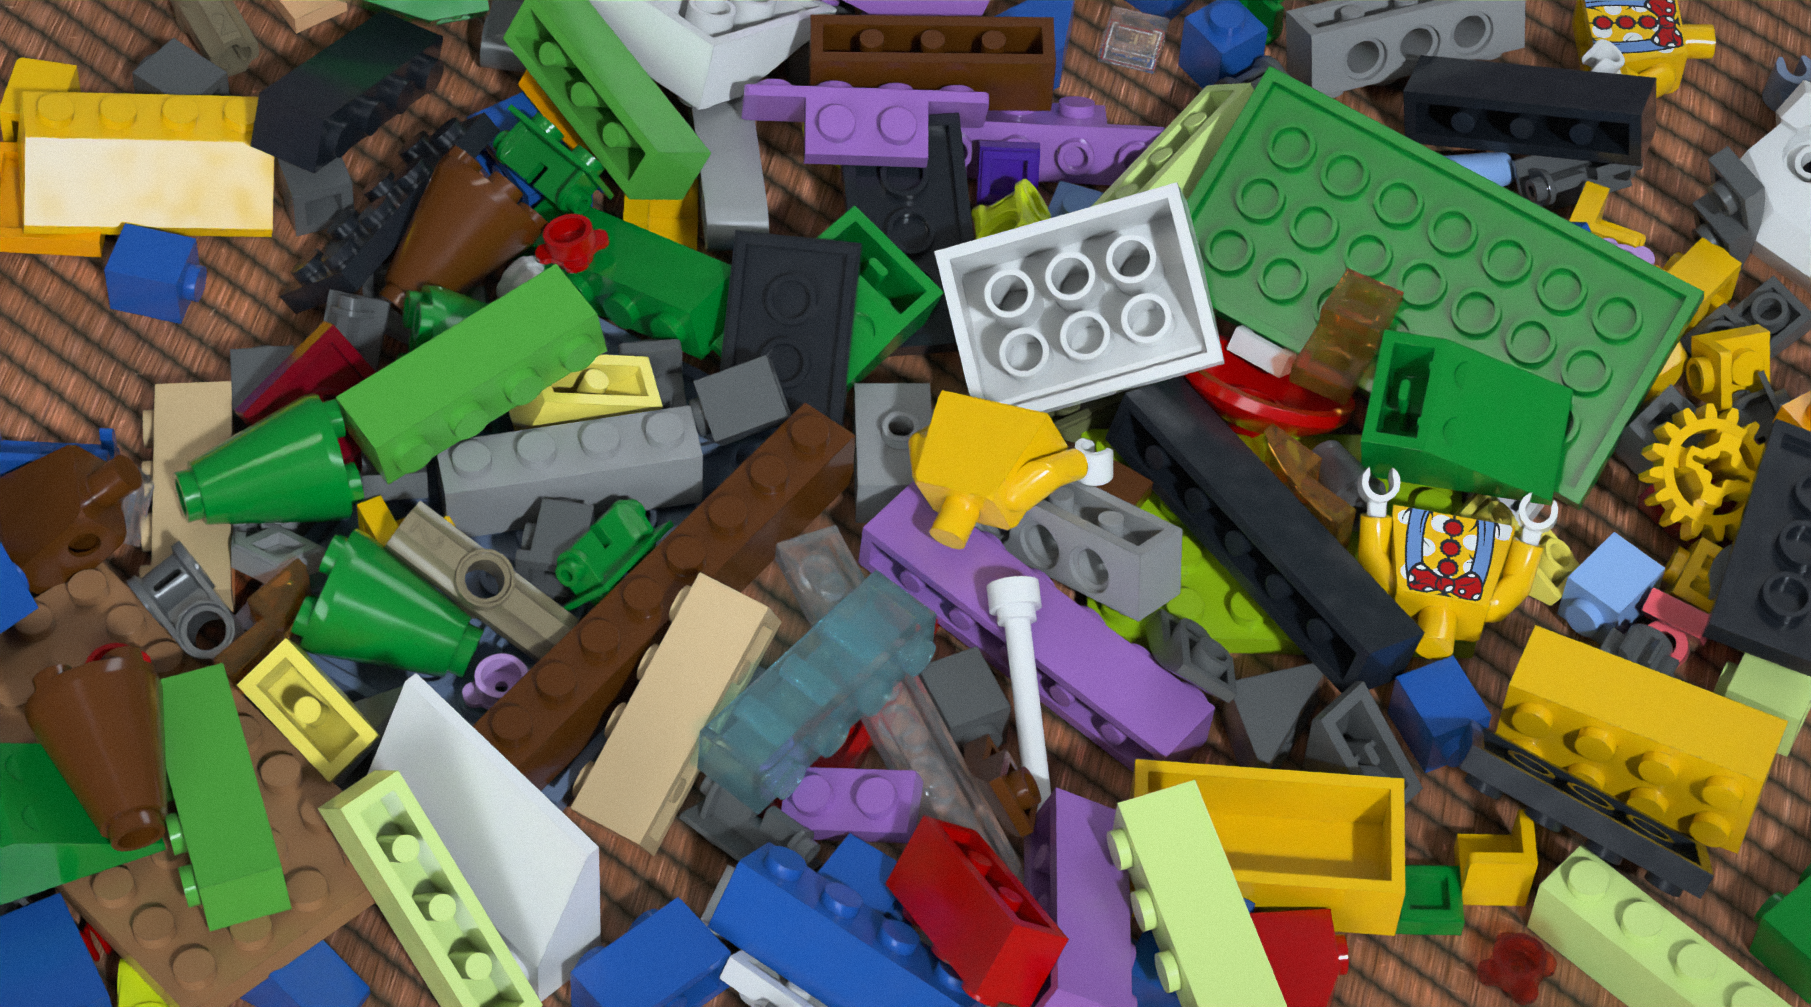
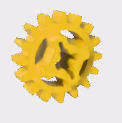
(1686, 486)

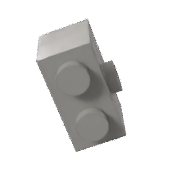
(882, 426)

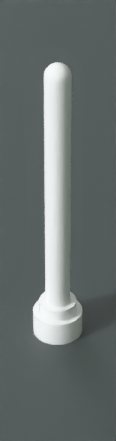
(1015, 605)

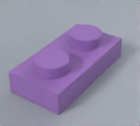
(862, 802)

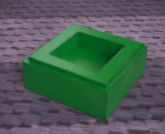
(1432, 901)

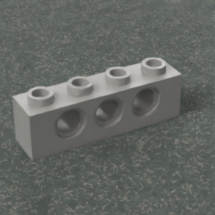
(1377, 41)
(1100, 548)

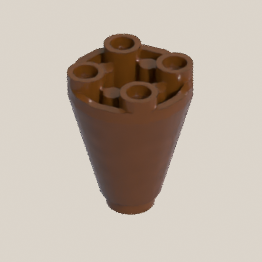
(460, 231)
(107, 741)

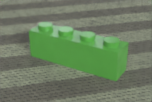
(607, 98)
(472, 374)
(217, 804)

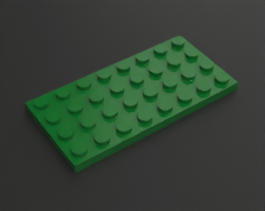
(1327, 189)

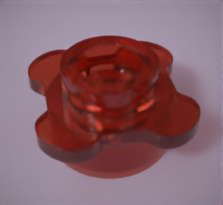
(1521, 951)

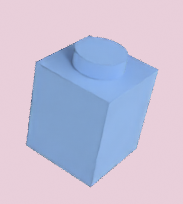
(1609, 589)

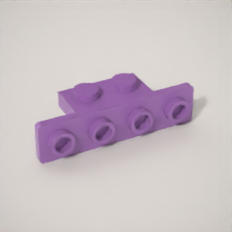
(862, 123)
(1072, 138)

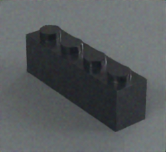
(347, 91)
(1530, 110)

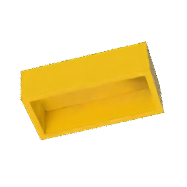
(1643, 736)
(1302, 837)

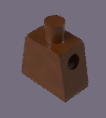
(65, 513)

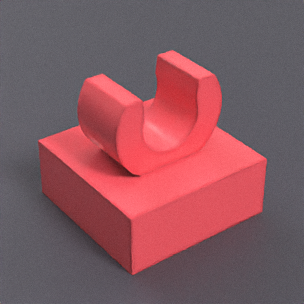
(1677, 620)

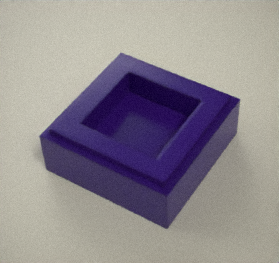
(1002, 166)

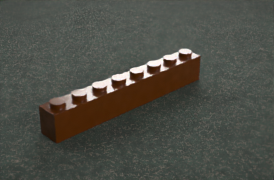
(727, 537)

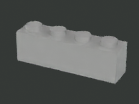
(501, 478)

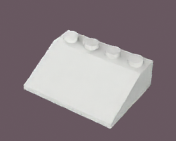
(710, 46)
(1082, 303)
(507, 838)

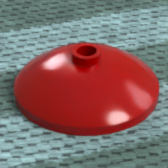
(1256, 399)

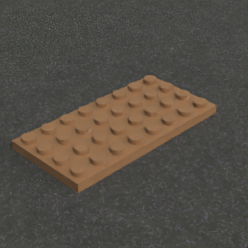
(143, 902)

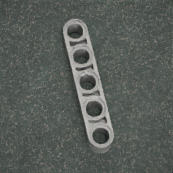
(732, 178)

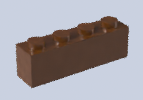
(993, 55)

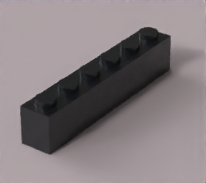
(1263, 535)

